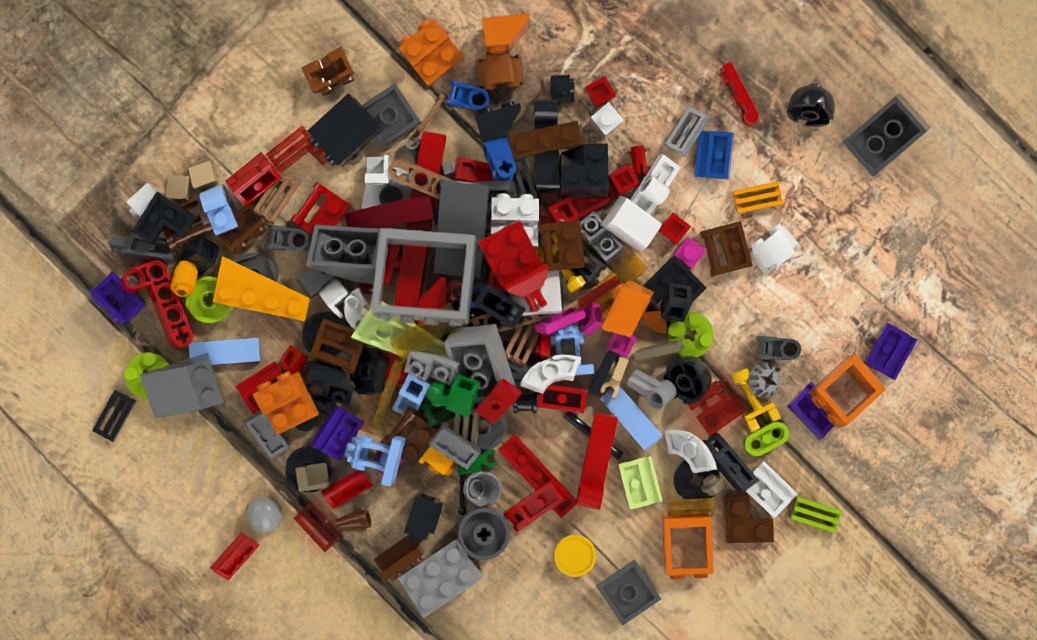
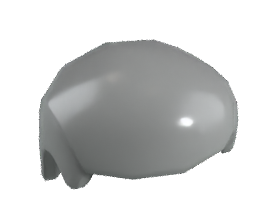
(482, 489)
(263, 514)

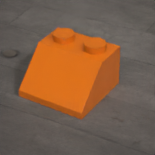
(504, 32)

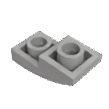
(600, 238)
(425, 365)

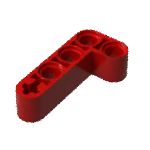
(173, 304)
(596, 461)

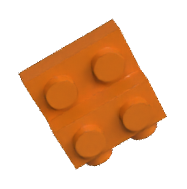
(430, 52)
(285, 402)

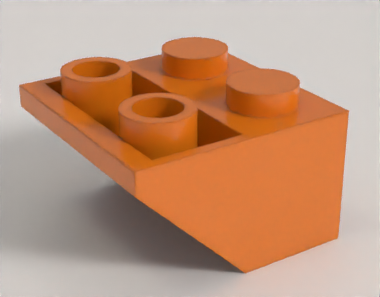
(628, 308)

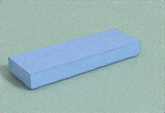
(228, 350)
(632, 418)

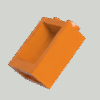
(865, 379)
(686, 522)

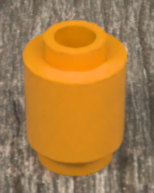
(184, 278)

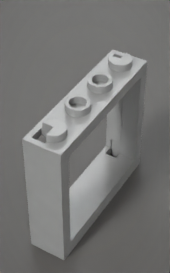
(424, 239)

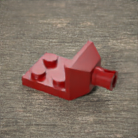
(516, 263)

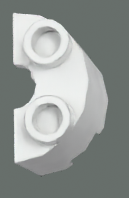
(774, 249)
(354, 307)

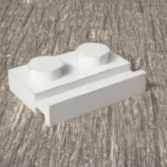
(770, 490)

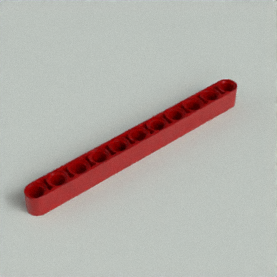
(415, 257)

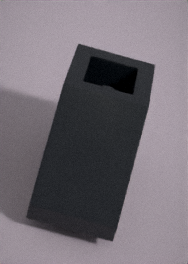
(497, 123)
(329, 382)

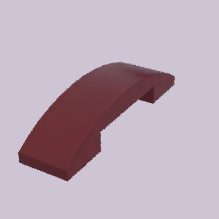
(393, 213)

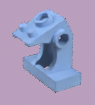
(571, 334)
(358, 452)

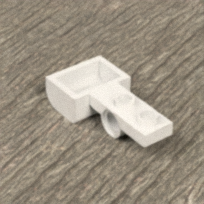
(631, 218)

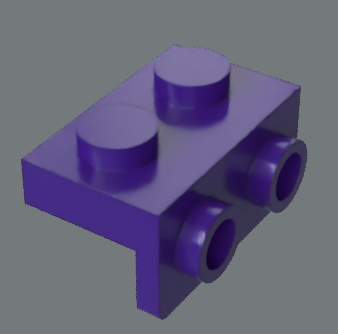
(120, 304)

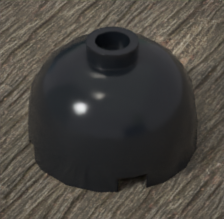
(812, 105)
(690, 377)

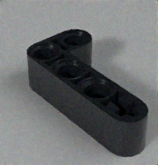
(546, 163)

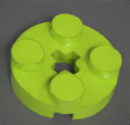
(200, 308)
(703, 336)
(137, 366)

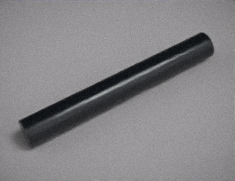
(584, 428)

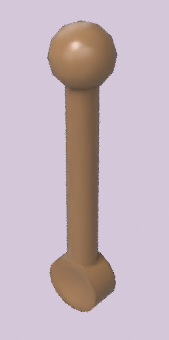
(442, 97)

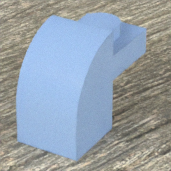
(218, 209)
(411, 394)

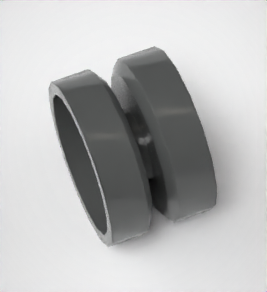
(482, 546)

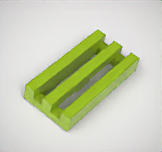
(835, 520)

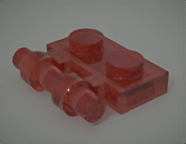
(723, 411)

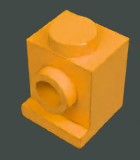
(437, 462)

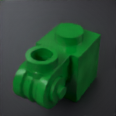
(458, 398)

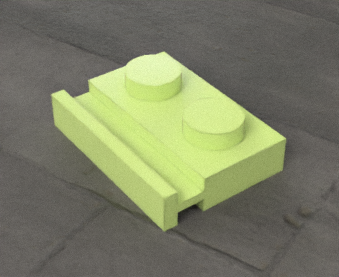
(640, 482)

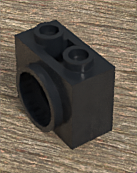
(423, 517)

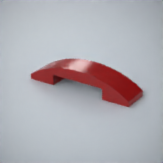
(575, 208)

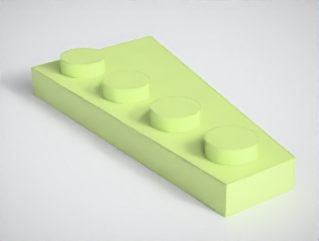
(381, 333)

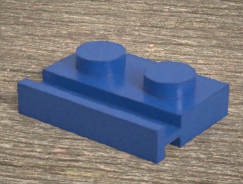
(714, 155)

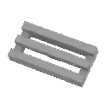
(694, 134)

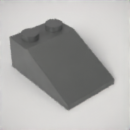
(886, 134)
(345, 252)
(182, 386)

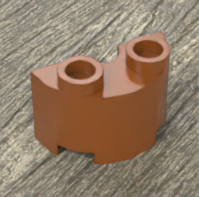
(499, 70)
(329, 72)

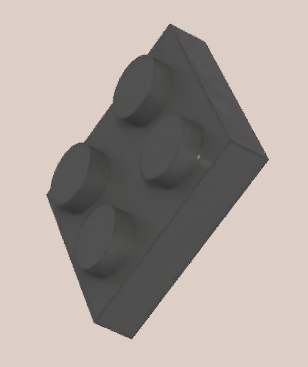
(392, 114)
(628, 592)

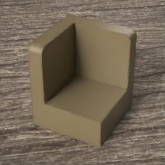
(312, 477)

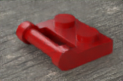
(329, 213)

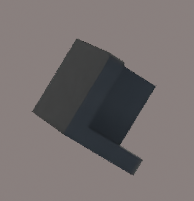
(201, 253)

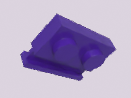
(890, 351)
(810, 415)
(337, 432)

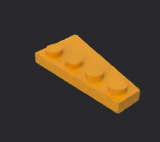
(252, 291)

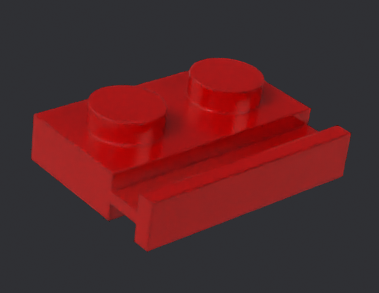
(249, 386)

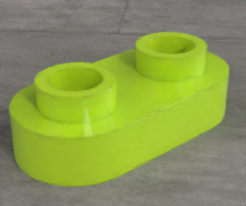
(765, 438)

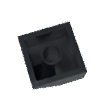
(585, 172)

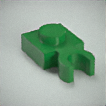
(476, 465)

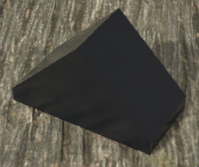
(499, 306)

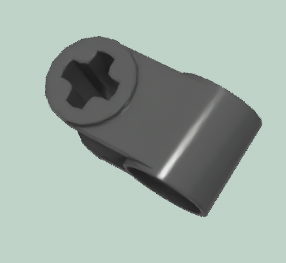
(284, 239)
(313, 281)
(775, 348)

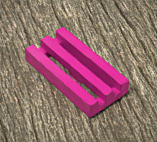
(559, 320)

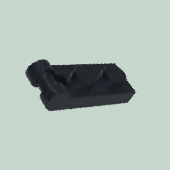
(730, 464)

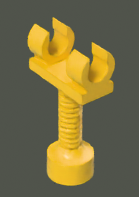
(574, 283)
(742, 378)

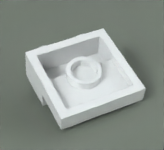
(508, 210)

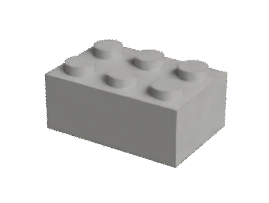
(479, 356)
(440, 577)

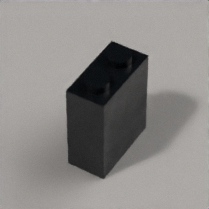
(344, 131)

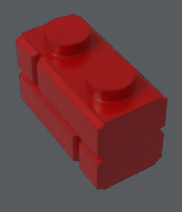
(253, 179)
(562, 399)

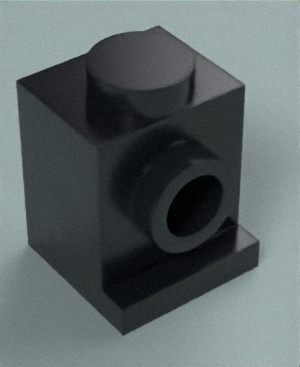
(562, 88)
(676, 302)

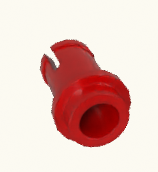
(639, 159)

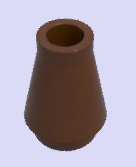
(355, 521)

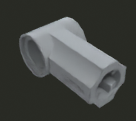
(656, 392)

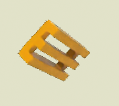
(777, 193)

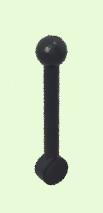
(461, 510)

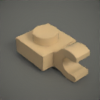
(617, 370)

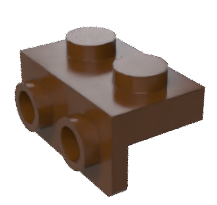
(249, 226)
(398, 557)

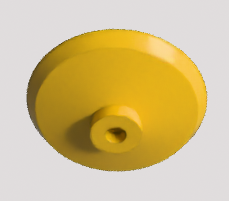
(575, 555)

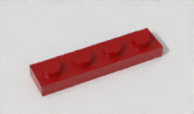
(534, 470)

